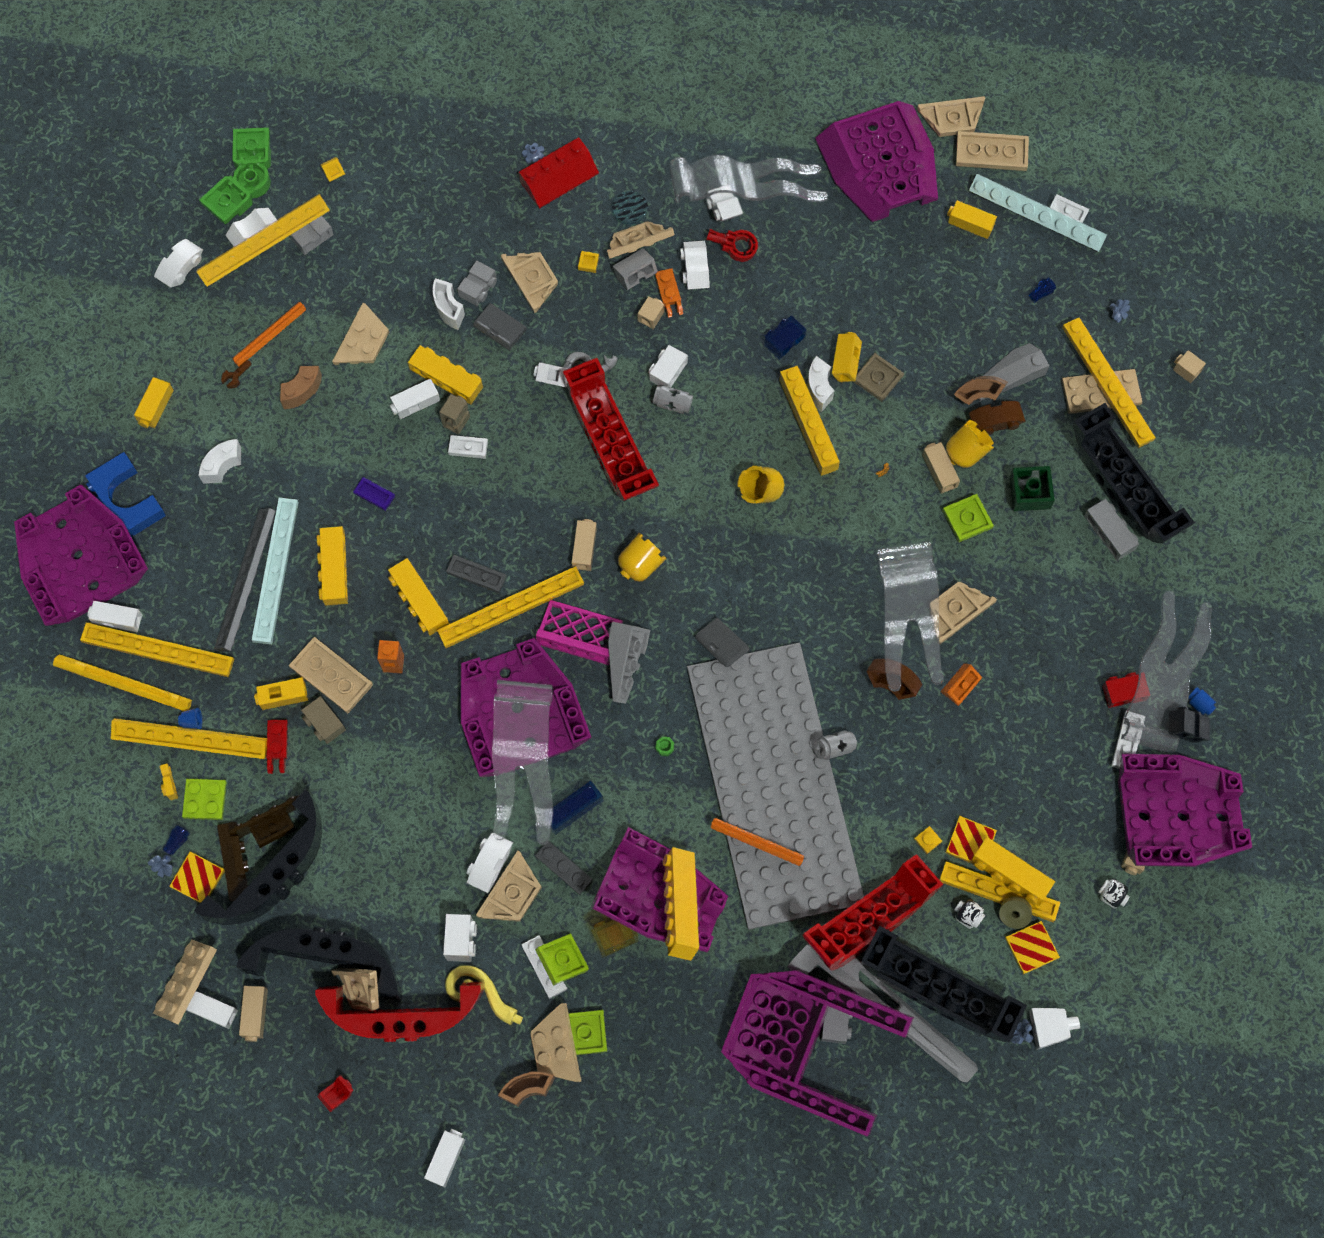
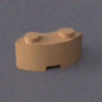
(301, 387)
(981, 387)
(525, 1086)

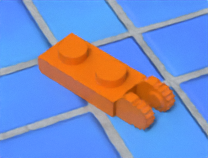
(668, 291)

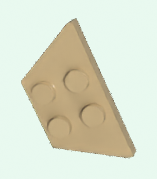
(952, 116)
(637, 237)
(531, 276)
(362, 339)
(959, 607)
(512, 892)
(359, 987)
(555, 1045)

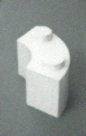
(724, 206)
(250, 225)
(695, 265)
(176, 267)
(446, 306)
(818, 384)
(219, 461)
(489, 863)

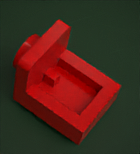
(336, 1093)

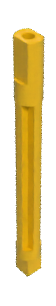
(121, 682)

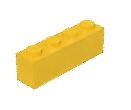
(445, 374)
(333, 566)
(418, 597)
(1012, 871)

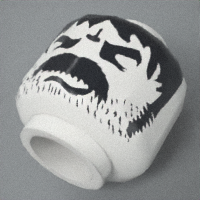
(1114, 893)
(969, 913)

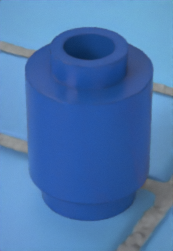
(1202, 701)

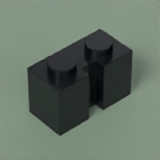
(1189, 725)

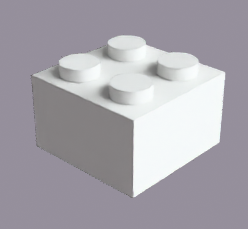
(459, 938)

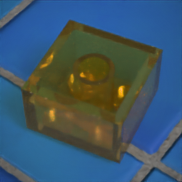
(612, 937)

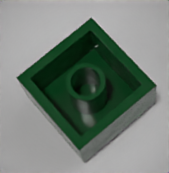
(1031, 488)

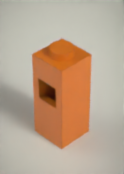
(390, 656)

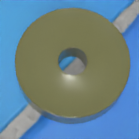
(1015, 920)

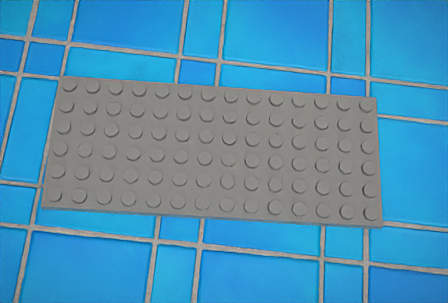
(769, 782)

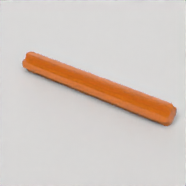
(269, 334)
(757, 841)

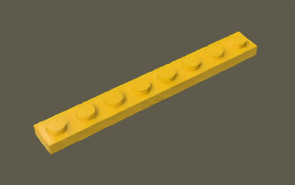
(263, 240)
(1108, 382)
(510, 607)
(157, 649)
(189, 738)

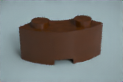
(996, 418)
(909, 680)

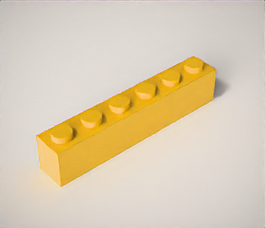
(809, 420)
(681, 904)

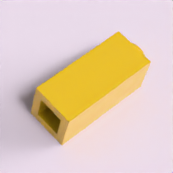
(971, 219)
(846, 357)
(153, 403)
(281, 693)

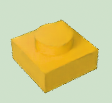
(332, 169)
(588, 261)
(928, 840)

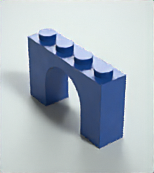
(107, 478)

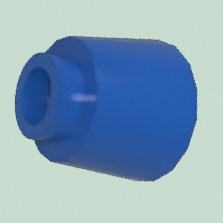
(191, 719)

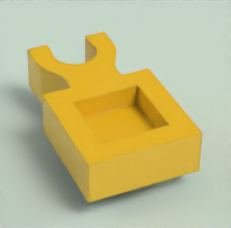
(168, 787)

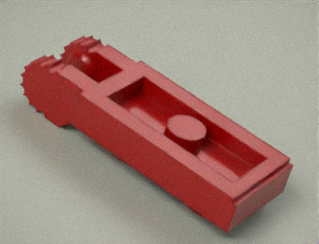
(277, 744)

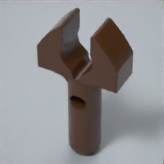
(235, 375)

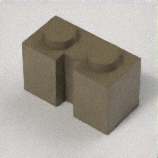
(454, 414)
(323, 720)

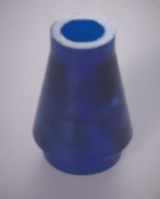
(1043, 289)
(176, 839)

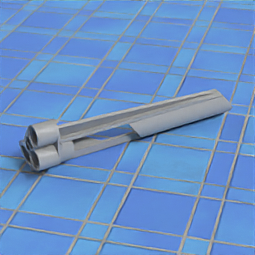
(920, 1031)

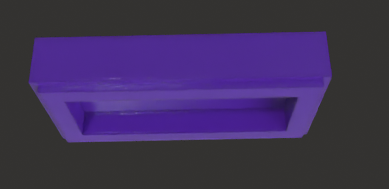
(374, 494)

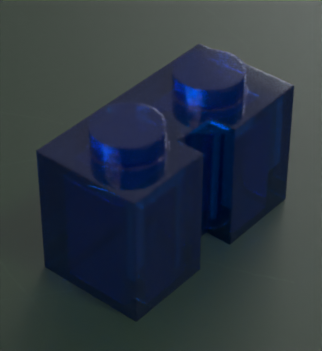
(785, 337)

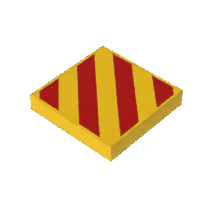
(968, 838)
(197, 877)
(1032, 947)

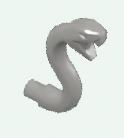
(608, 363)

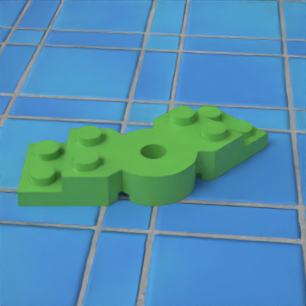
(251, 159)

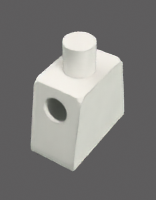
(1051, 1026)

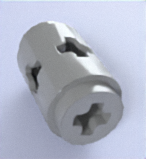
(681, 401)
(835, 745)

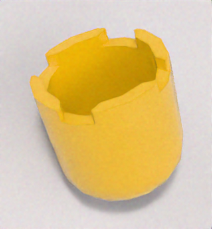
(968, 445)
(761, 484)
(639, 559)

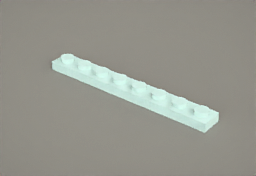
(1038, 212)
(275, 571)

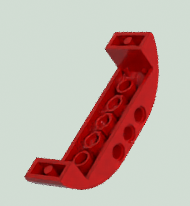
(607, 431)
(885, 906)
(366, 1022)

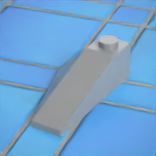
(1020, 366)
(625, 647)

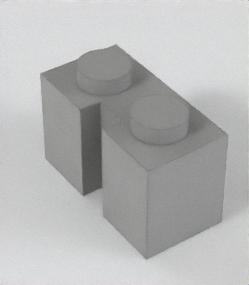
(312, 235)
(634, 268)
(477, 284)

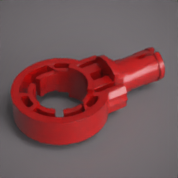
(728, 243)

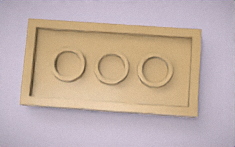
(992, 151)
(1084, 394)
(331, 675)
(184, 981)

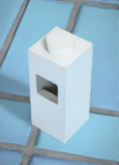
(550, 374)
(414, 399)
(115, 616)
(212, 1010)
(445, 1157)

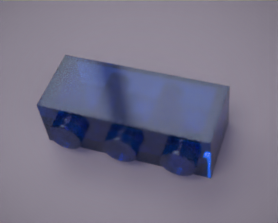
(575, 806)

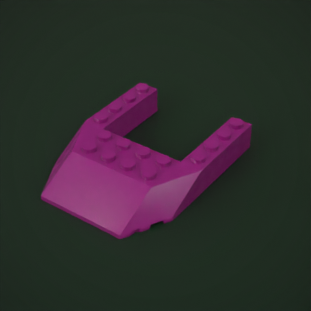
(778, 1032)

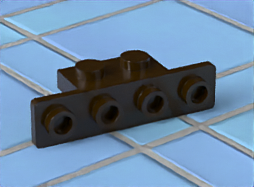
(269, 825)
(233, 862)

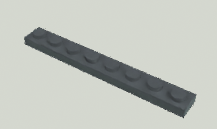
(244, 580)

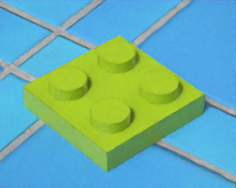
(968, 518)
(204, 799)
(562, 959)
(588, 1032)

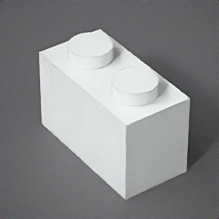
(668, 367)

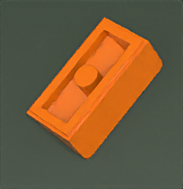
(961, 684)

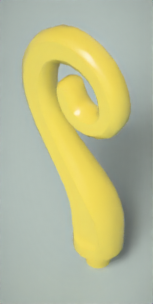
(500, 1009)

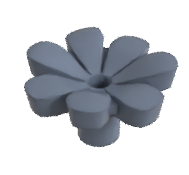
(533, 153)
(1120, 310)
(161, 865)
(1022, 1033)

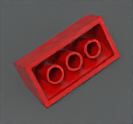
(558, 172)

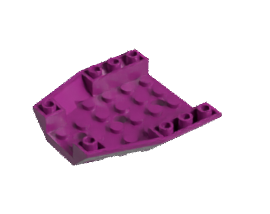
(857, 163)
(47, 561)
(529, 665)
(1175, 785)
(640, 870)

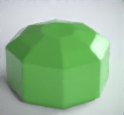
(664, 746)

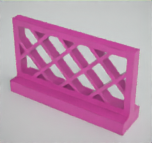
(571, 644)

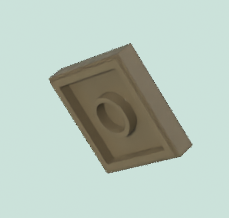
(878, 377)

